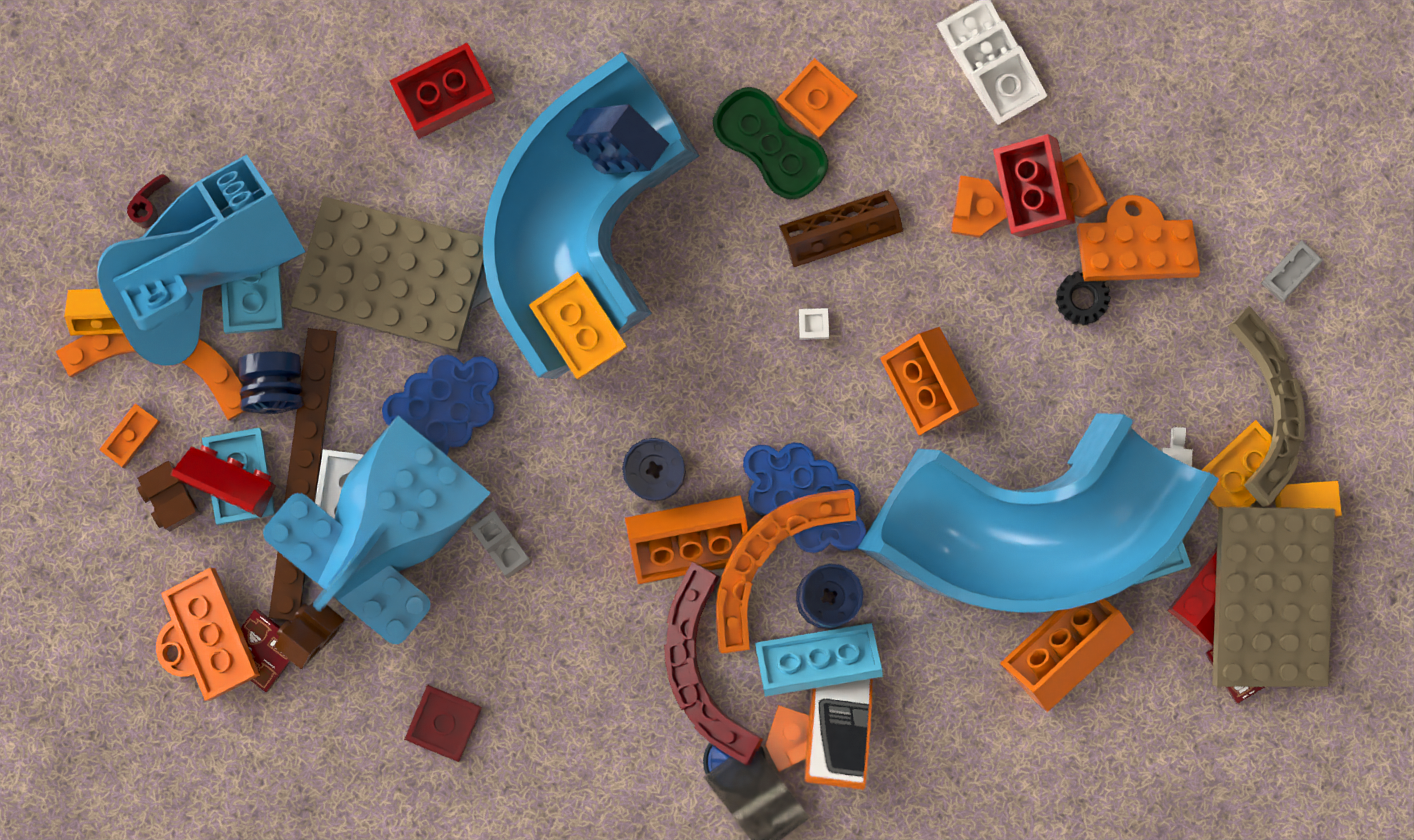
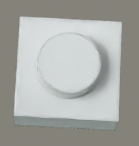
(813, 324)

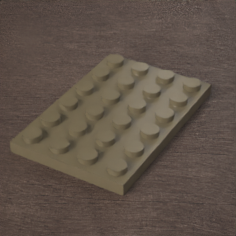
(390, 274)
(1273, 597)

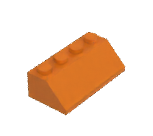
(671, 539)
(1066, 650)

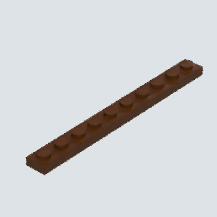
(305, 458)

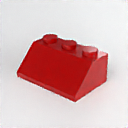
(225, 479)
(1197, 601)

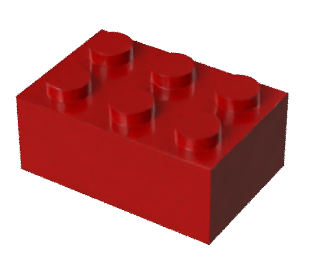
(443, 90)
(1034, 185)

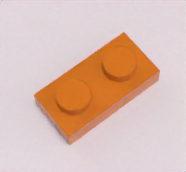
(129, 435)

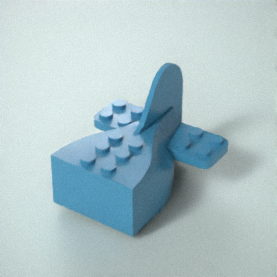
(206, 237)
(390, 515)

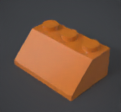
(929, 380)

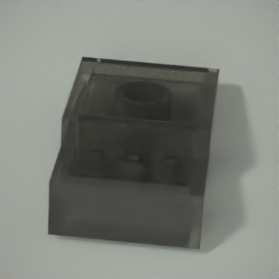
(756, 798)

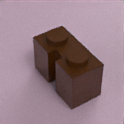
(168, 496)
(307, 633)

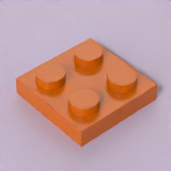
(816, 98)

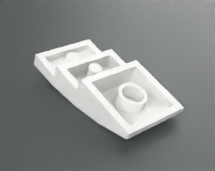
(992, 60)

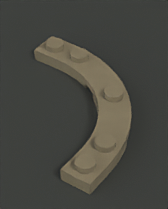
(1287, 407)

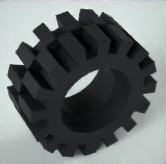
(1076, 314)

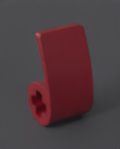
(140, 201)

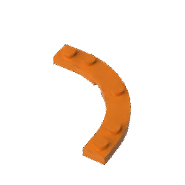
(204, 361)
(755, 549)

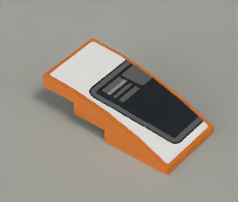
(839, 734)

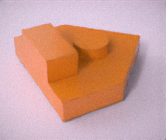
(1083, 187)
(977, 207)
(787, 738)

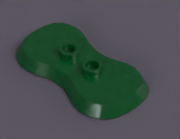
(787, 159)

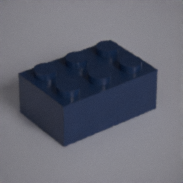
(617, 139)

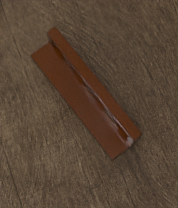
(843, 231)

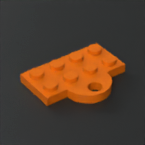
(1137, 245)
(205, 636)

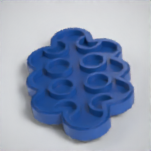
(446, 400)
(795, 474)

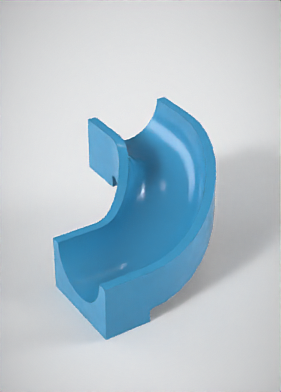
(559, 212)
(1045, 544)

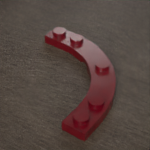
(684, 670)

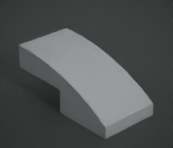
(500, 544)

